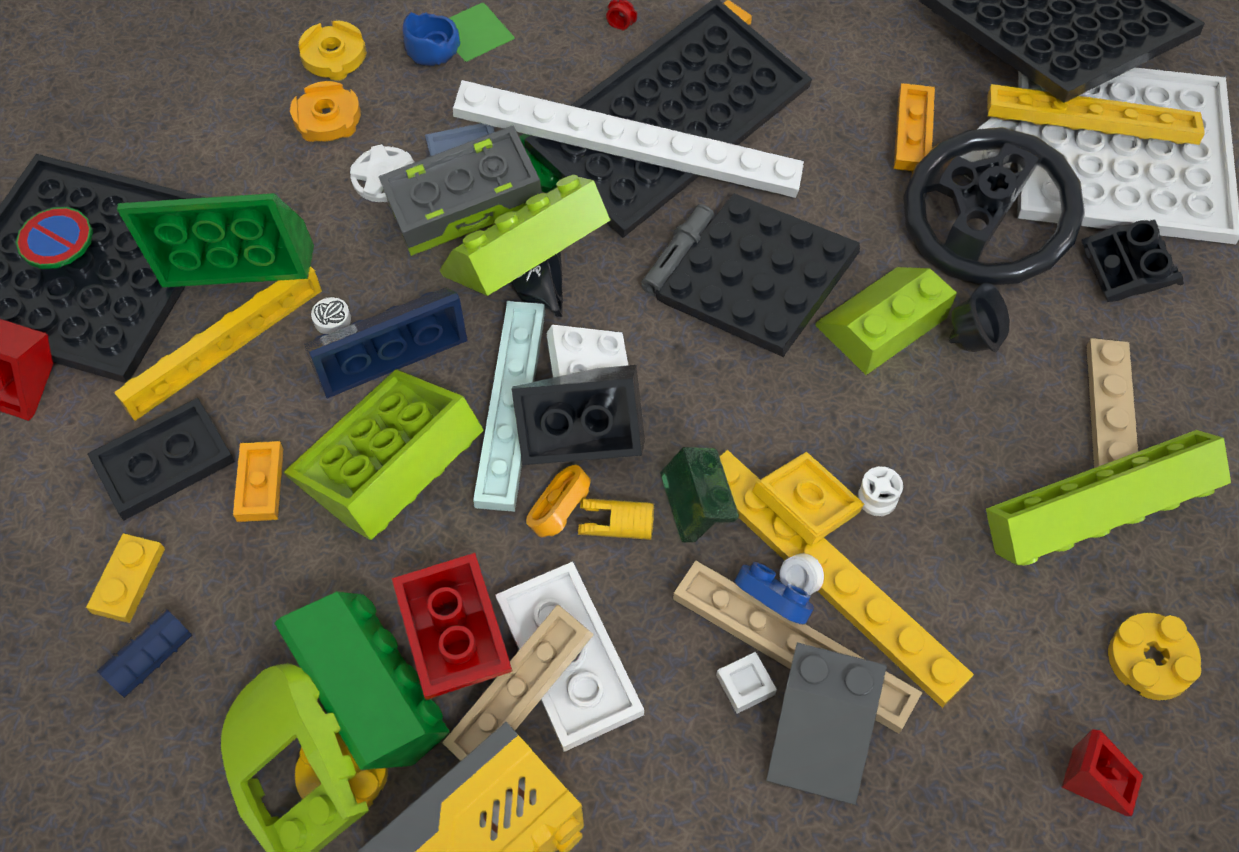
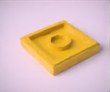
(808, 498)

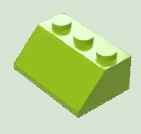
(888, 316)

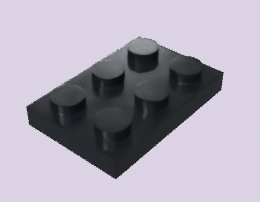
(160, 458)

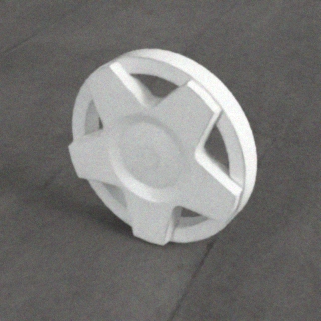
(373, 164)

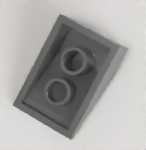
(826, 723)

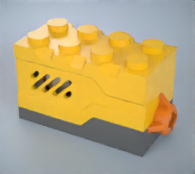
(489, 803)

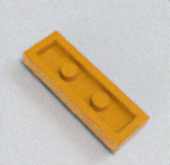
(913, 125)

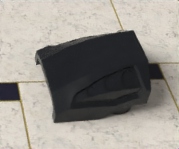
(1131, 260)

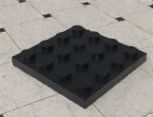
(758, 273)

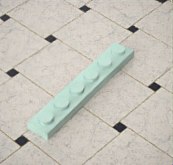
(516, 365)

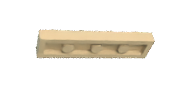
(1111, 400)
(518, 692)

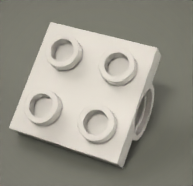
(584, 349)

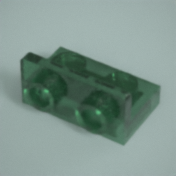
(698, 492)

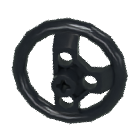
(989, 199)

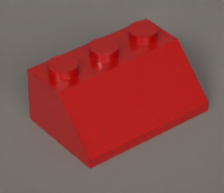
(23, 369)

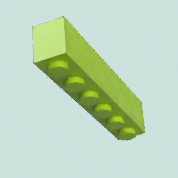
(1108, 497)

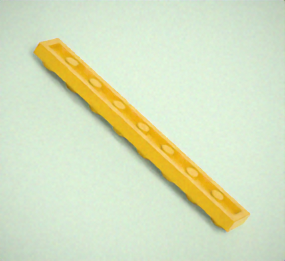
(853, 594)

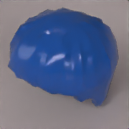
(430, 38)

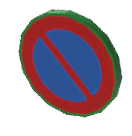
(54, 237)

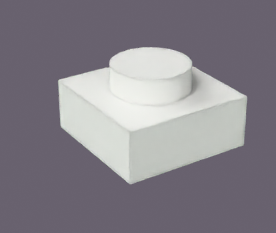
(746, 682)

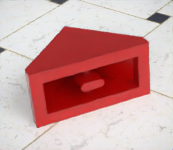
(1103, 774)

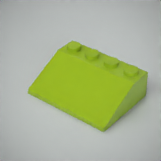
(527, 236)
(385, 451)

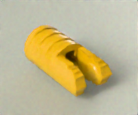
(626, 521)

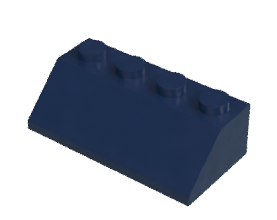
(387, 341)

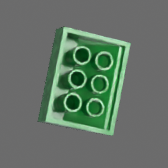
(220, 239)

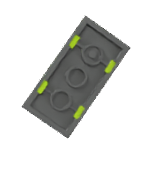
(460, 189)

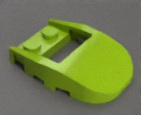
(258, 726)

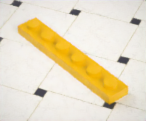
(1096, 115)
(215, 344)

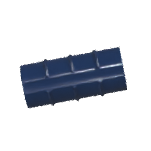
(144, 653)

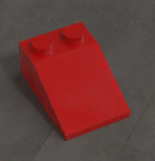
(451, 626)

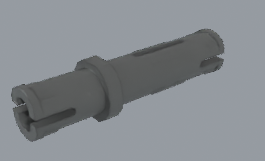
(683, 239)

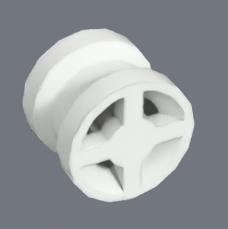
(876, 482)

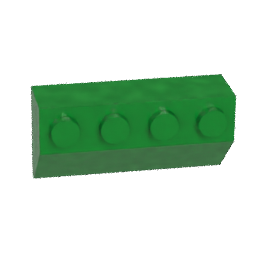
(363, 681)

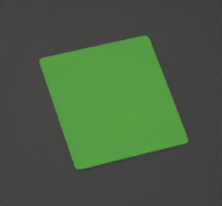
(479, 31)

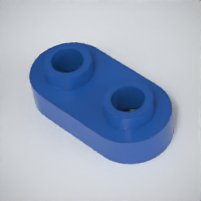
(787, 600)

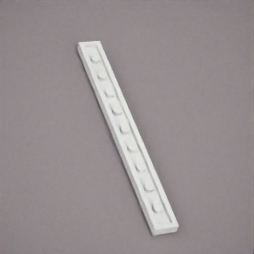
(628, 138)

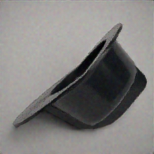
(981, 320)

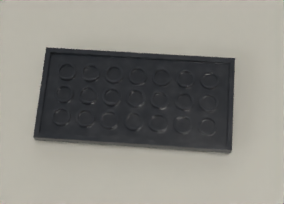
(699, 79)

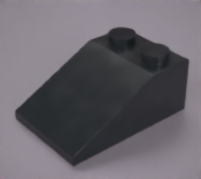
(580, 416)

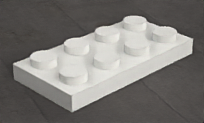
(594, 689)

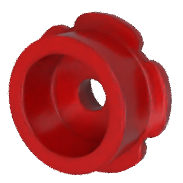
(621, 14)

